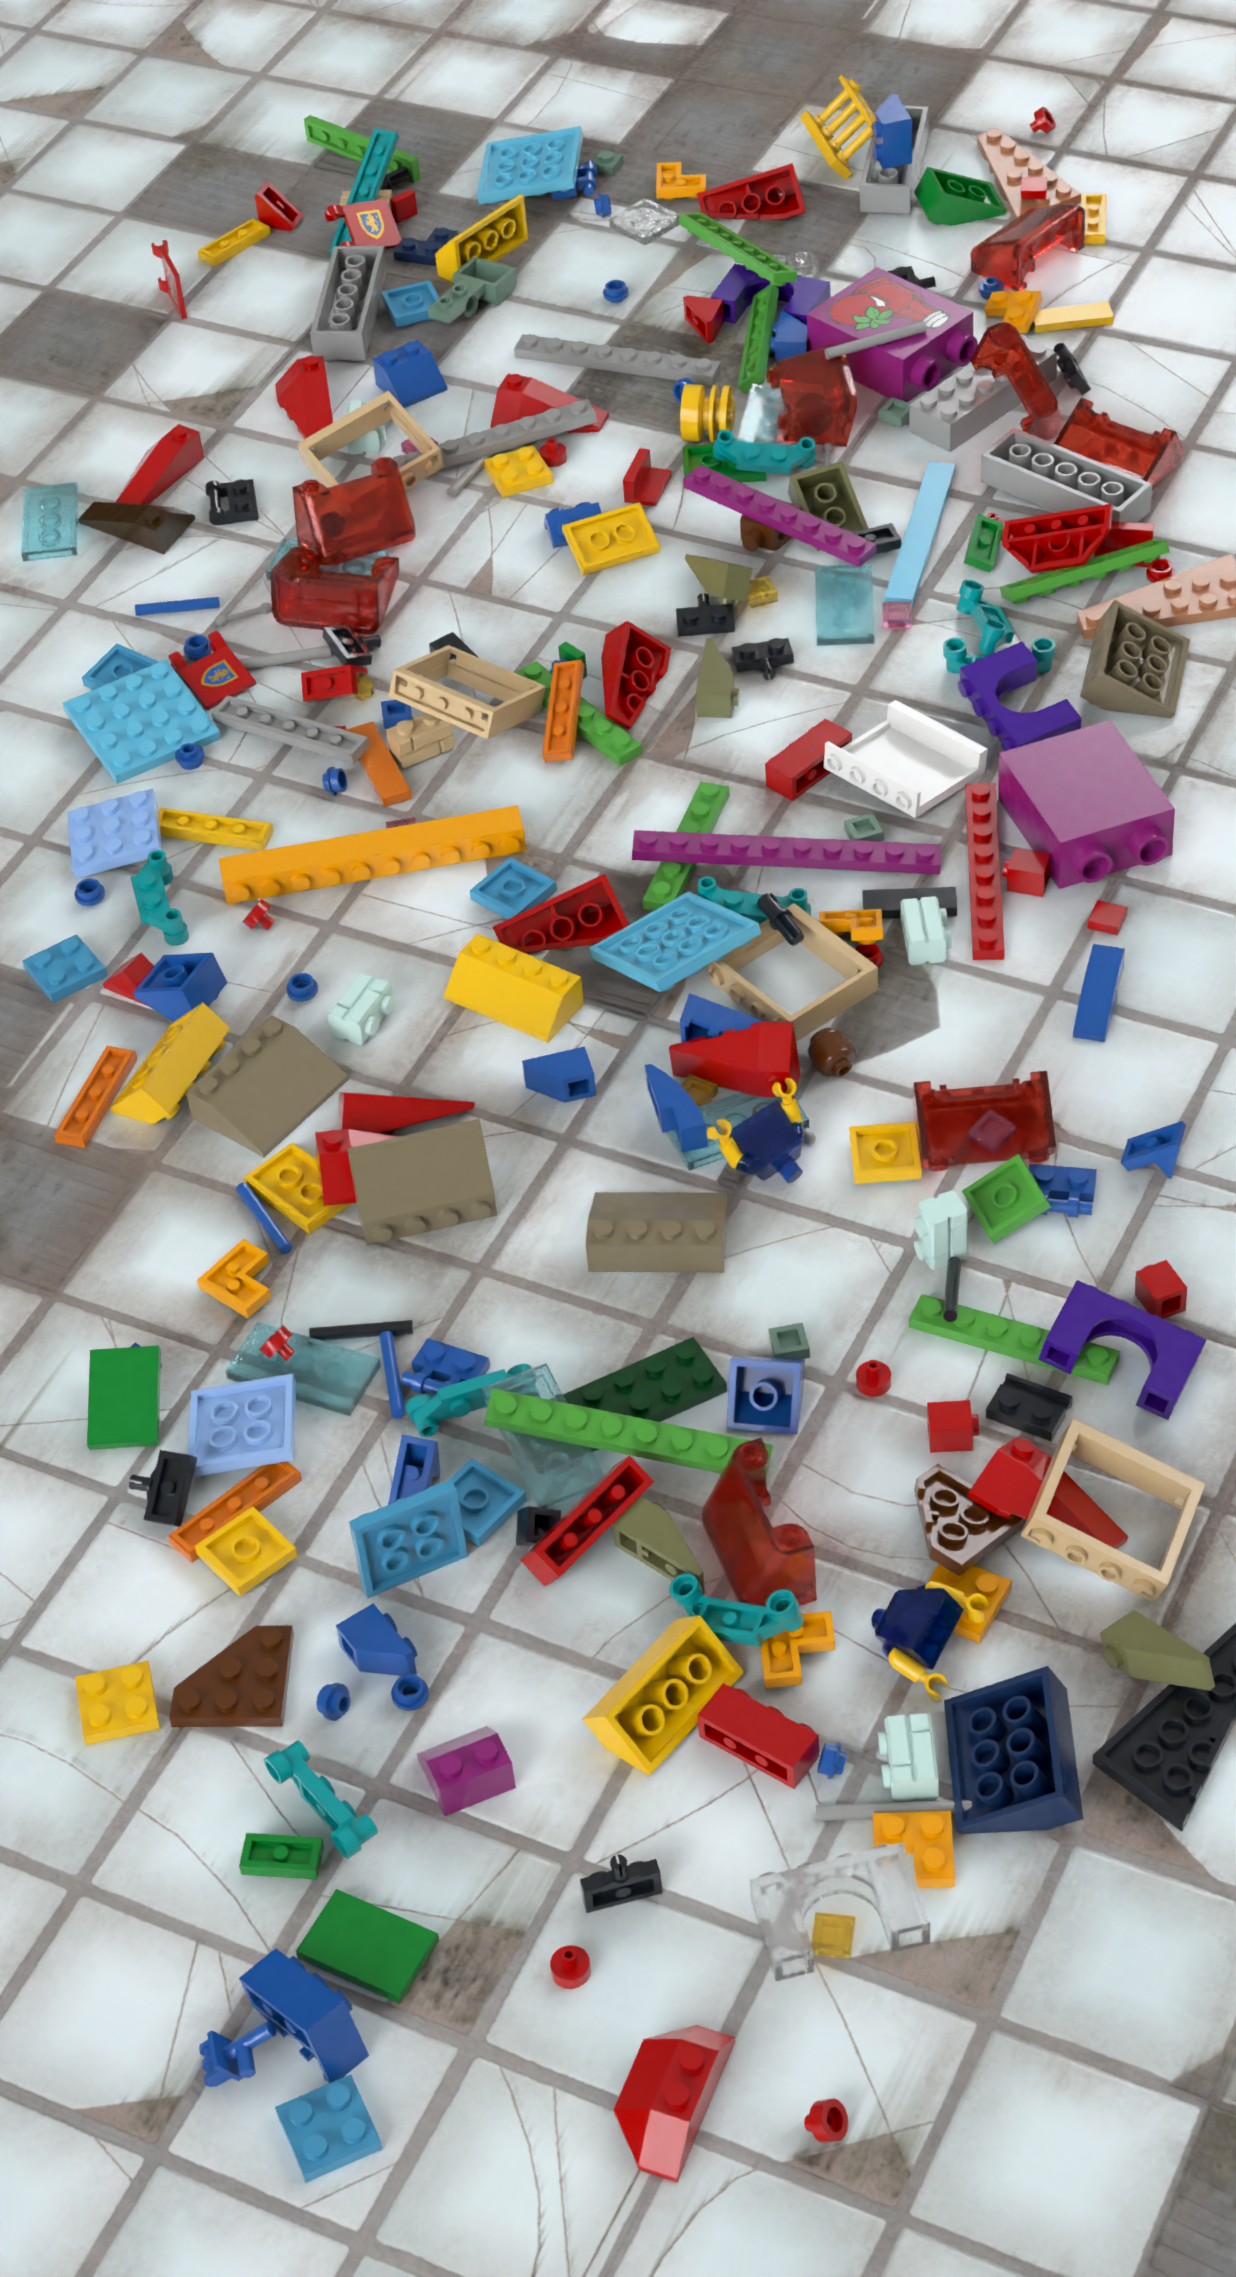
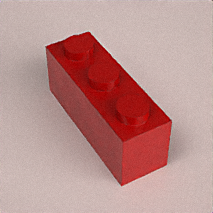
(802, 762)
(759, 1735)

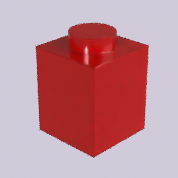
(1027, 872)
(1160, 1290)
(951, 1426)

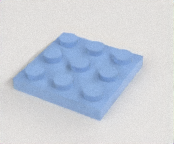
(113, 833)
(242, 1425)

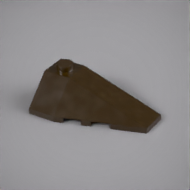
(140, 524)

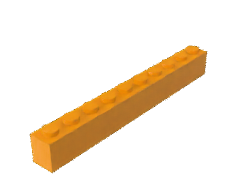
(372, 854)

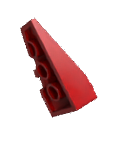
(758, 197)
(305, 395)
(526, 396)
(163, 466)
(630, 671)
(568, 920)
(742, 1059)
(385, 1113)
(334, 1163)
(1013, 1481)

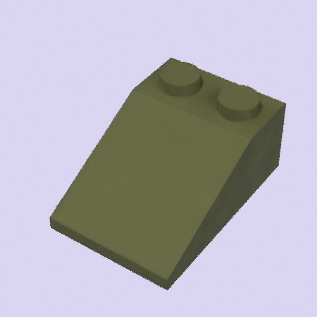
(829, 496)

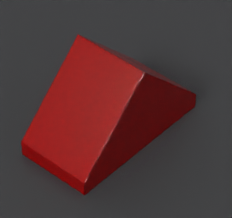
(275, 209)
(704, 316)
(129, 976)

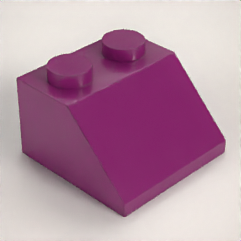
(468, 1769)

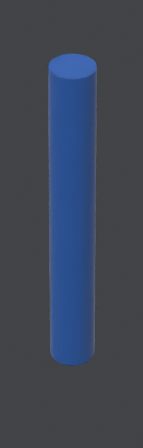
(177, 606)
(264, 1218)
(392, 1374)

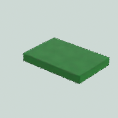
(702, 455)
(124, 1397)
(367, 1946)

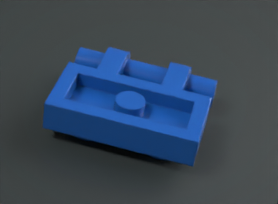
(585, 181)
(1066, 1188)
(443, 1363)

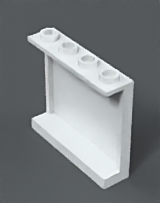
(908, 760)

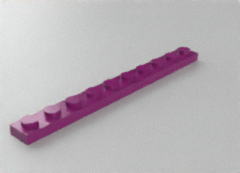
(786, 852)

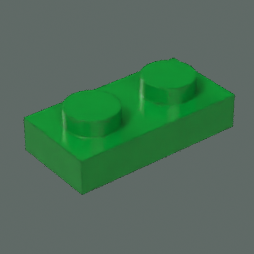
(983, 543)
(281, 1856)

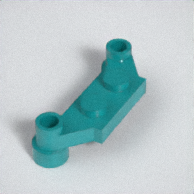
(764, 456)
(989, 618)
(956, 654)
(153, 900)
(746, 903)
(454, 1400)
(736, 1620)
(348, 1829)

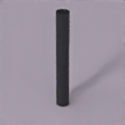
(952, 1289)
(361, 1330)

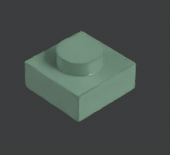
(608, 162)
(894, 412)
(864, 828)
(789, 1342)

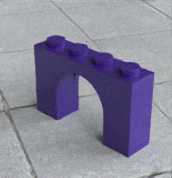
(742, 284)
(994, 676)
(1096, 1314)

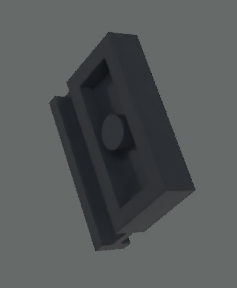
(1029, 1407)

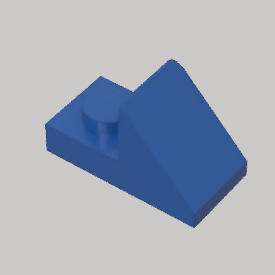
(1157, 1147)
(414, 1467)

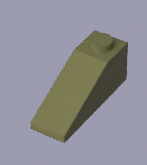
(721, 578)
(715, 685)
(654, 1539)
(1154, 1654)

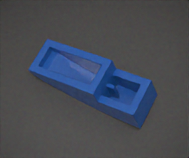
(1099, 992)
(676, 1110)

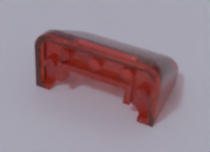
(1015, 247)
(1006, 353)
(815, 396)
(1121, 446)
(354, 515)
(320, 599)
(949, 1114)
(750, 1550)

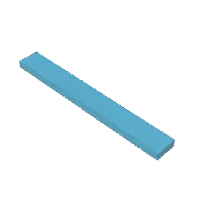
(920, 533)

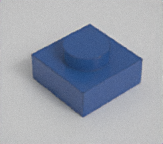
(394, 712)

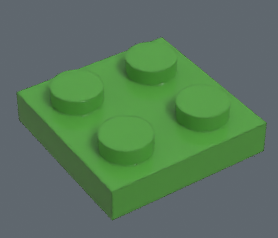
(1006, 1198)

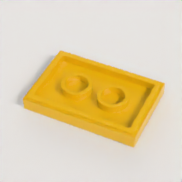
(611, 538)
(292, 1187)

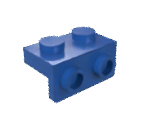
(558, 517)

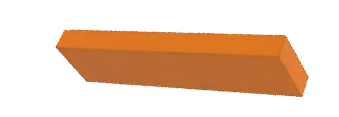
(563, 711)
(381, 767)
(95, 1097)
(255, 1490)

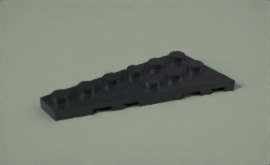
(1176, 1739)

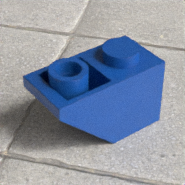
(788, 337)
(561, 1075)
(374, 1644)

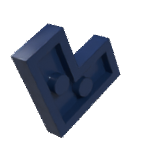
(423, 251)

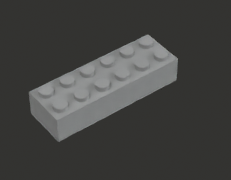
(893, 188)
(349, 303)
(971, 401)
(1061, 478)

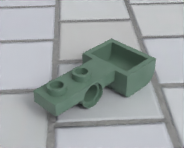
(474, 281)

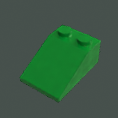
(956, 198)

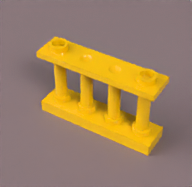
(824, 135)

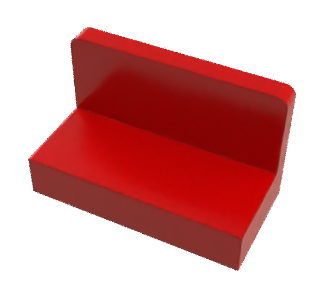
(644, 482)
(1125, 535)
(331, 683)

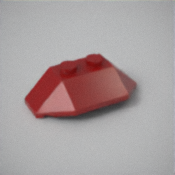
(1057, 538)
(670, 2095)

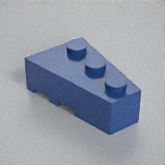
(710, 1019)
(307, 2011)

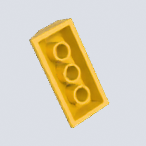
(486, 239)
(514, 988)
(172, 1066)
(663, 1694)

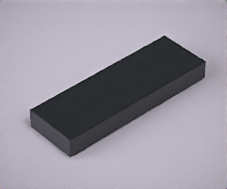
(889, 899)

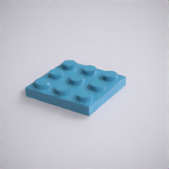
(408, 1538)

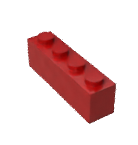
(586, 1521)

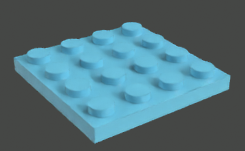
(530, 165)
(140, 720)
(675, 941)

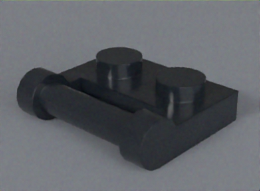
(241, 501)

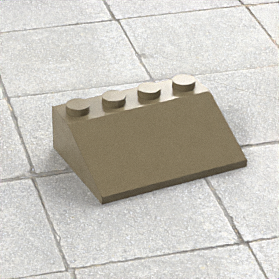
(1134, 664)
(265, 1087)
(422, 1182)
(657, 1232)

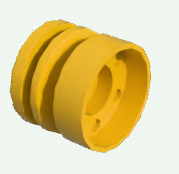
(706, 413)

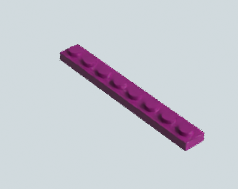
(780, 516)

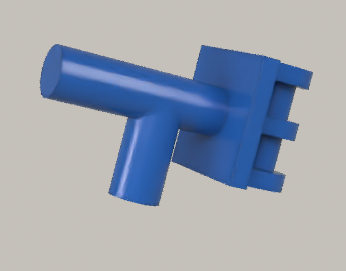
(230, 2058)

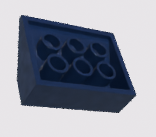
(1013, 1755)

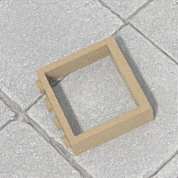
(363, 421)
(416, 687)
(859, 971)
(1134, 1469)

